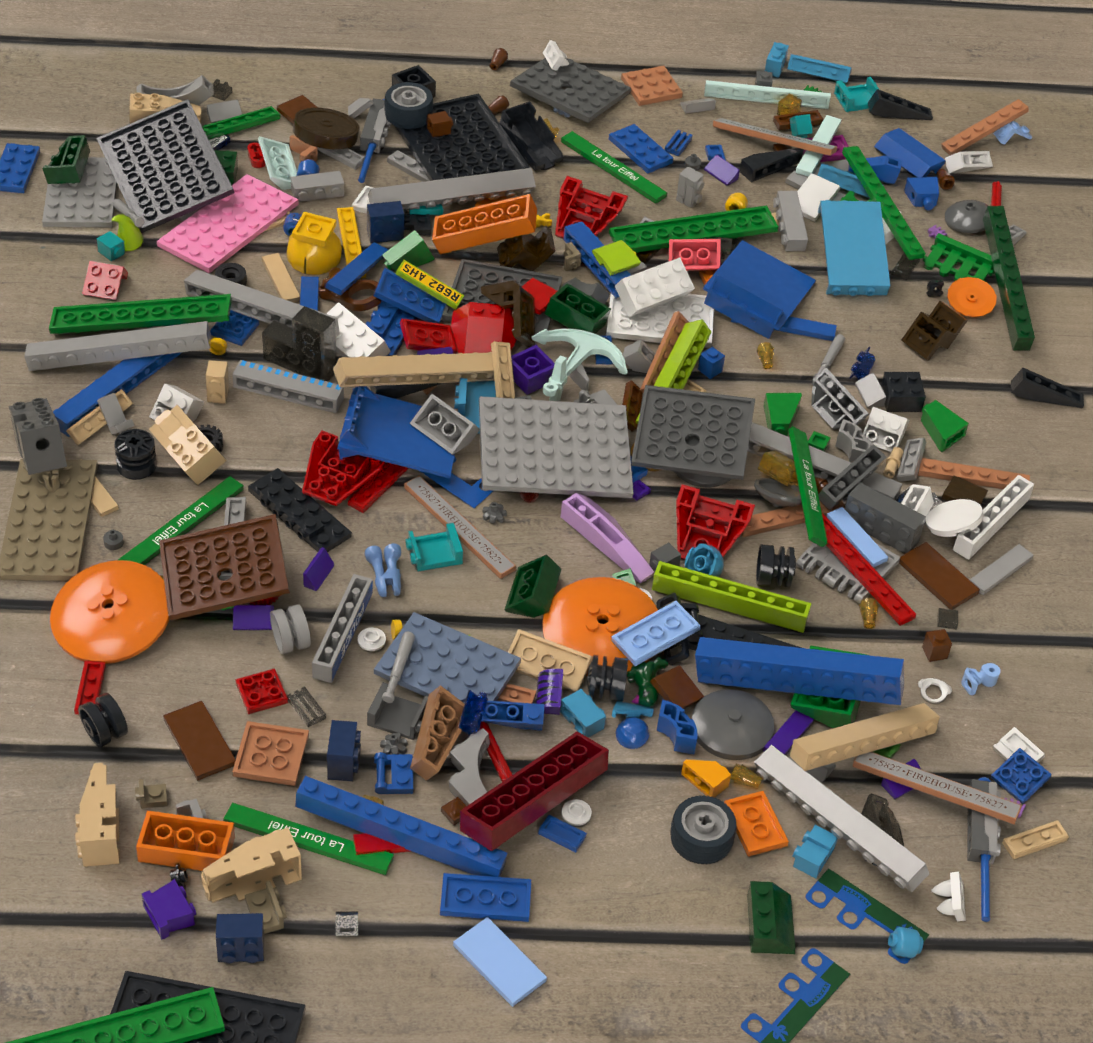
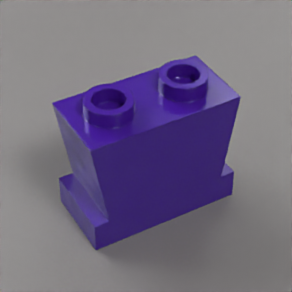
(168, 909)

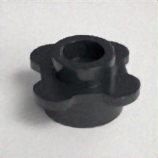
(935, 284)
(180, 875)

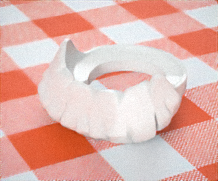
(925, 683)

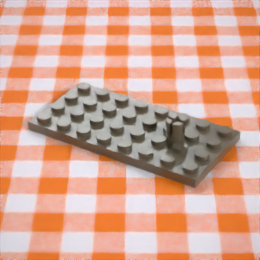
(48, 522)

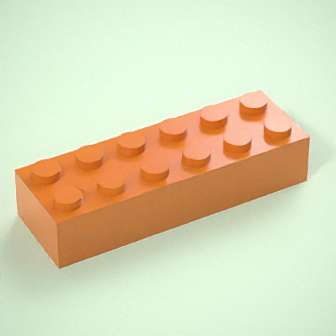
(485, 224)

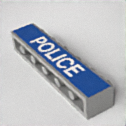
(342, 628)

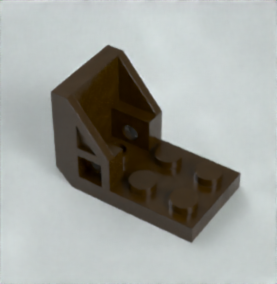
(513, 296)

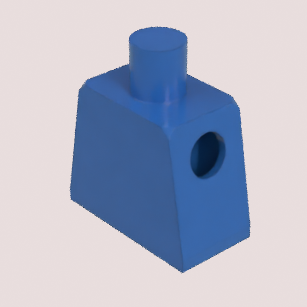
(922, 191)

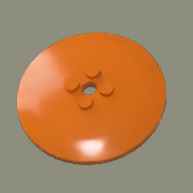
(580, 605)
(113, 633)

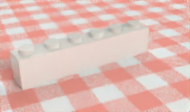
(995, 516)

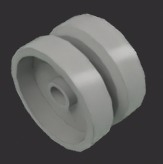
(290, 629)

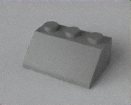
(444, 425)

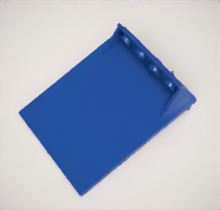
(756, 289)
(382, 431)

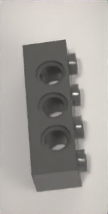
(851, 476)

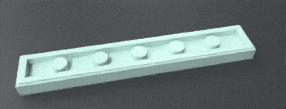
(824, 135)

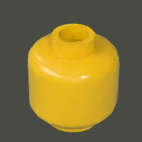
(736, 201)

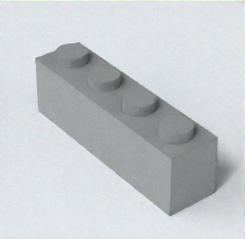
(790, 221)

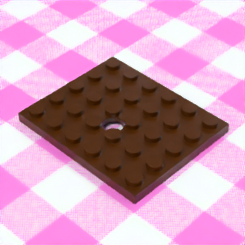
(196, 560)

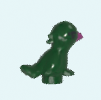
(642, 675)

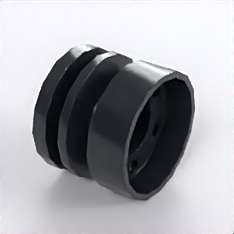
(135, 454)
(775, 565)
(608, 677)

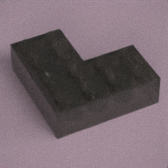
(305, 347)

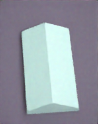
(278, 162)

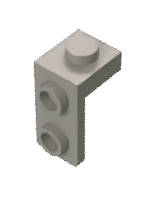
(113, 414)

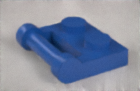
(400, 773)

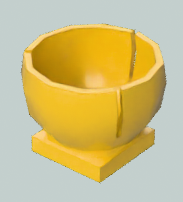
(317, 242)

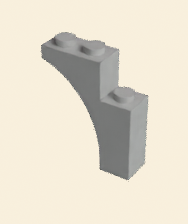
(195, 91)
(467, 760)

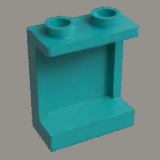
(855, 97)
(435, 549)

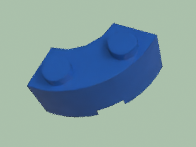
(677, 727)

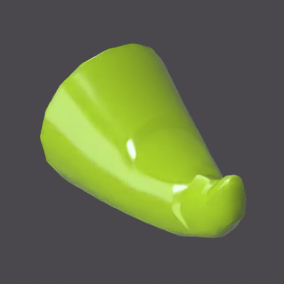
(128, 232)

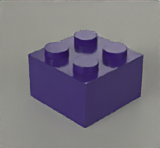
(531, 369)

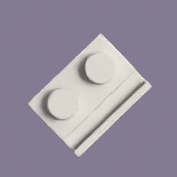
(1013, 741)

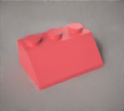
(696, 253)

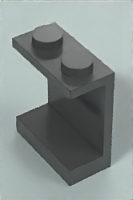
(396, 717)

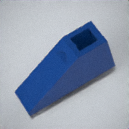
(885, 168)
(514, 714)

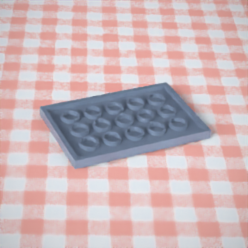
(449, 660)

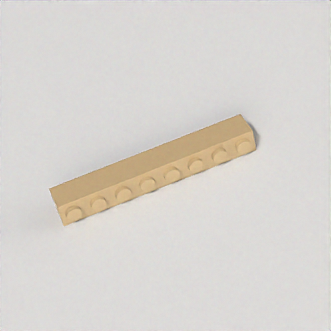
(864, 736)

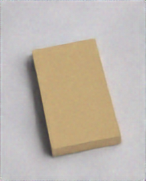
(542, 654)

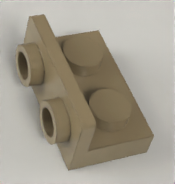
(266, 902)

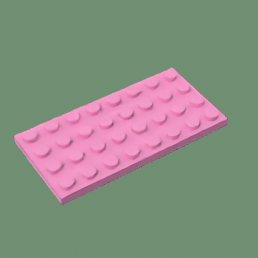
(227, 224)

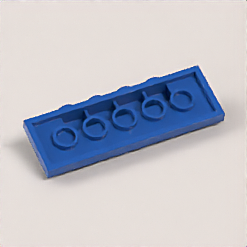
(386, 324)

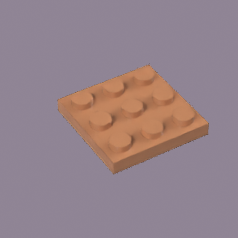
(652, 85)
(271, 753)

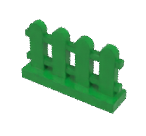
(958, 252)

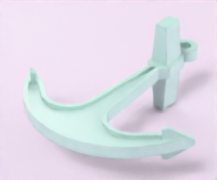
(585, 345)

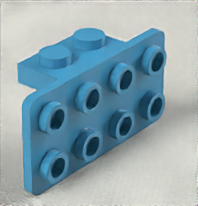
(469, 398)

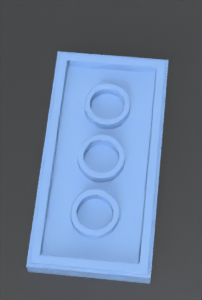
(655, 633)
(500, 961)

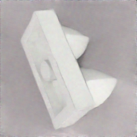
(555, 56)
(955, 889)

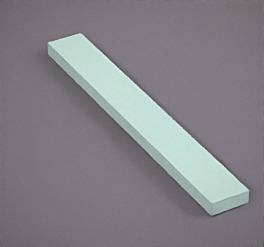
(764, 94)

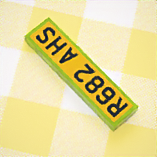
(429, 284)

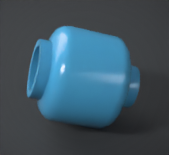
(905, 942)

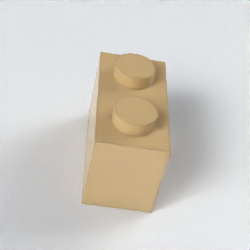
(217, 381)

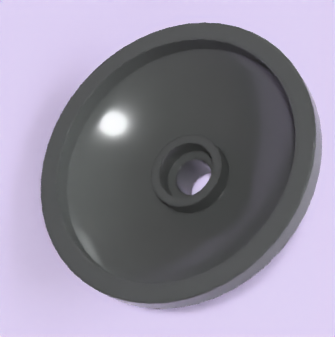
(966, 216)
(778, 493)

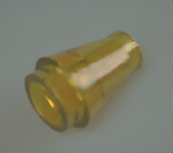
(765, 352)
(869, 612)
(744, 776)

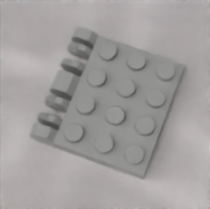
(836, 570)

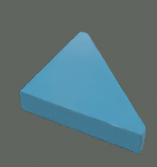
(631, 710)

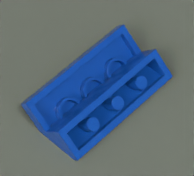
(914, 155)

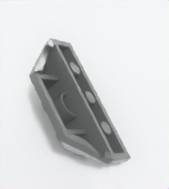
(834, 401)

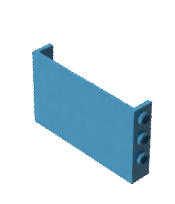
(854, 248)

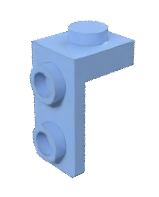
(1007, 131)

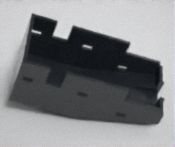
(531, 136)

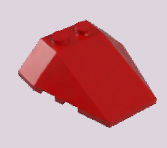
(584, 205)
(480, 325)
(709, 521)

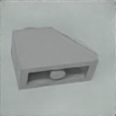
(638, 356)

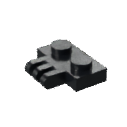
(419, 223)

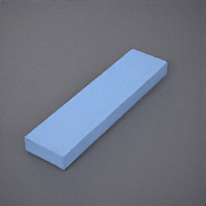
(857, 537)

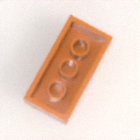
(183, 840)

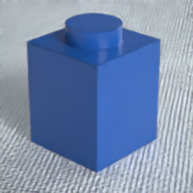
(711, 362)

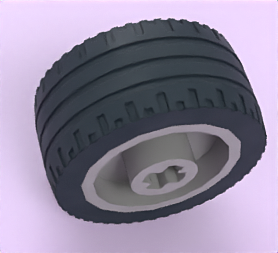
(408, 105)
(703, 829)

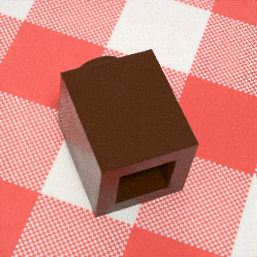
(439, 124)
(936, 645)

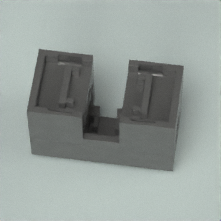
(37, 436)

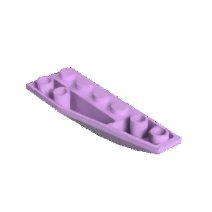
(605, 534)

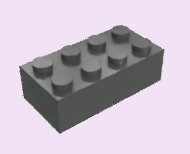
(885, 518)

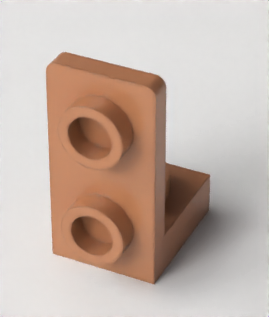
(305, 150)

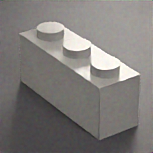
(317, 186)

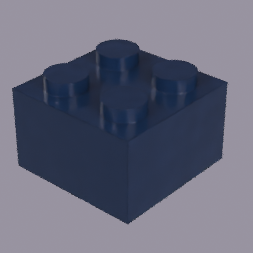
(385, 222)
(343, 750)
(240, 937)

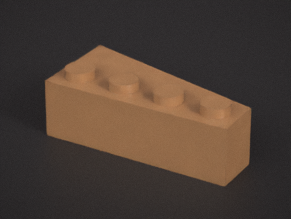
(437, 732)

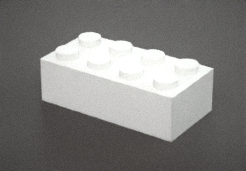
(654, 287)
(355, 337)

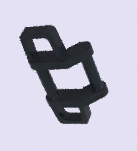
(693, 610)

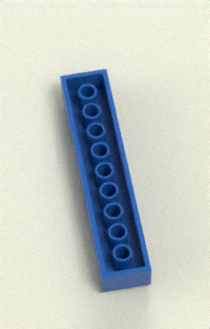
(800, 670)

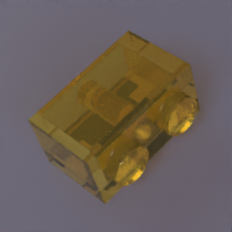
(778, 467)

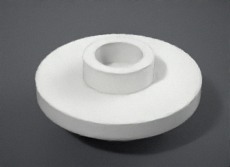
(371, 639)
(576, 812)

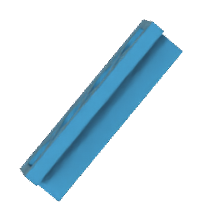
(819, 68)
(842, 178)

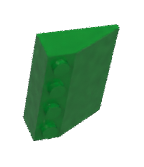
(827, 710)

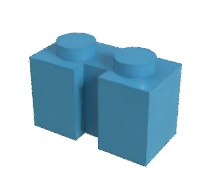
(777, 59)
(583, 713)
(814, 851)

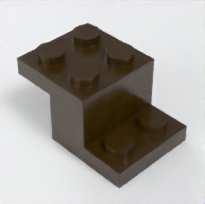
(527, 249)
(934, 330)

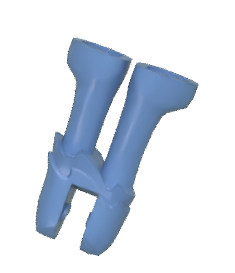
(392, 575)

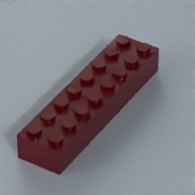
(533, 790)

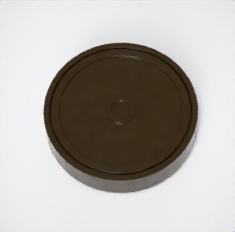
(325, 128)

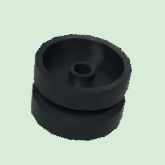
(103, 720)

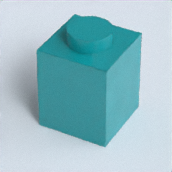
(801, 126)
(110, 246)

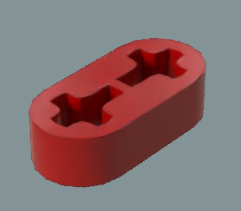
(253, 156)

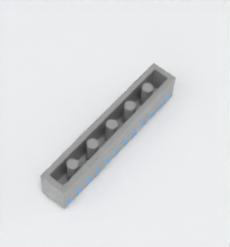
(288, 386)

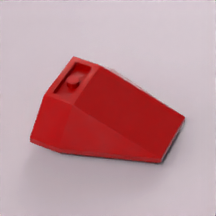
(333, 478)

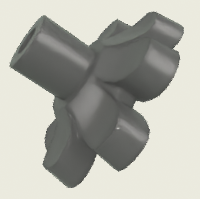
(494, 512)
(394, 743)

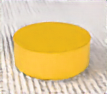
(218, 346)
(396, 627)

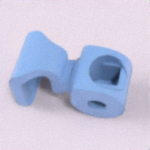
(987, 676)

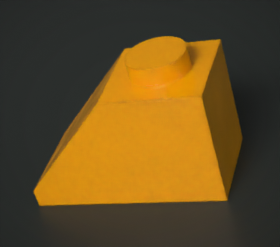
(706, 776)

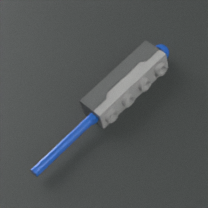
(373, 134)
(982, 842)

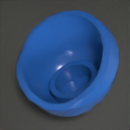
(632, 733)

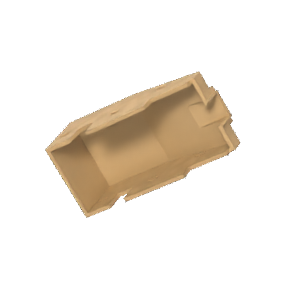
(147, 104)
(186, 444)
(98, 821)
(253, 862)

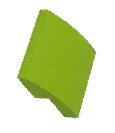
(616, 257)

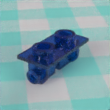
(862, 367)
(471, 718)

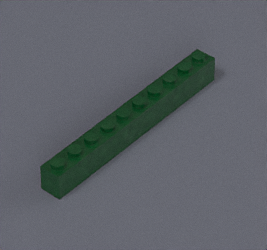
(1008, 278)

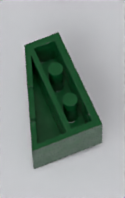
(69, 162)

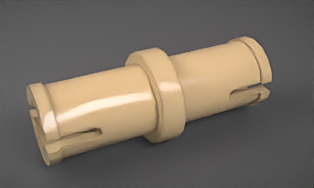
(893, 462)

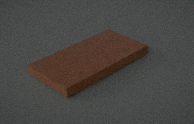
(938, 576)
(199, 740)

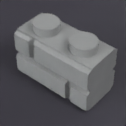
(690, 187)

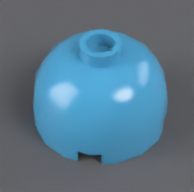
(705, 560)

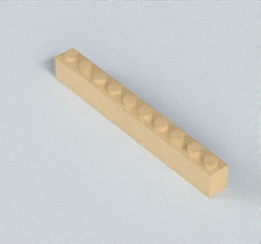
(413, 369)

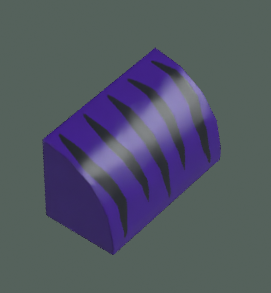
(550, 690)

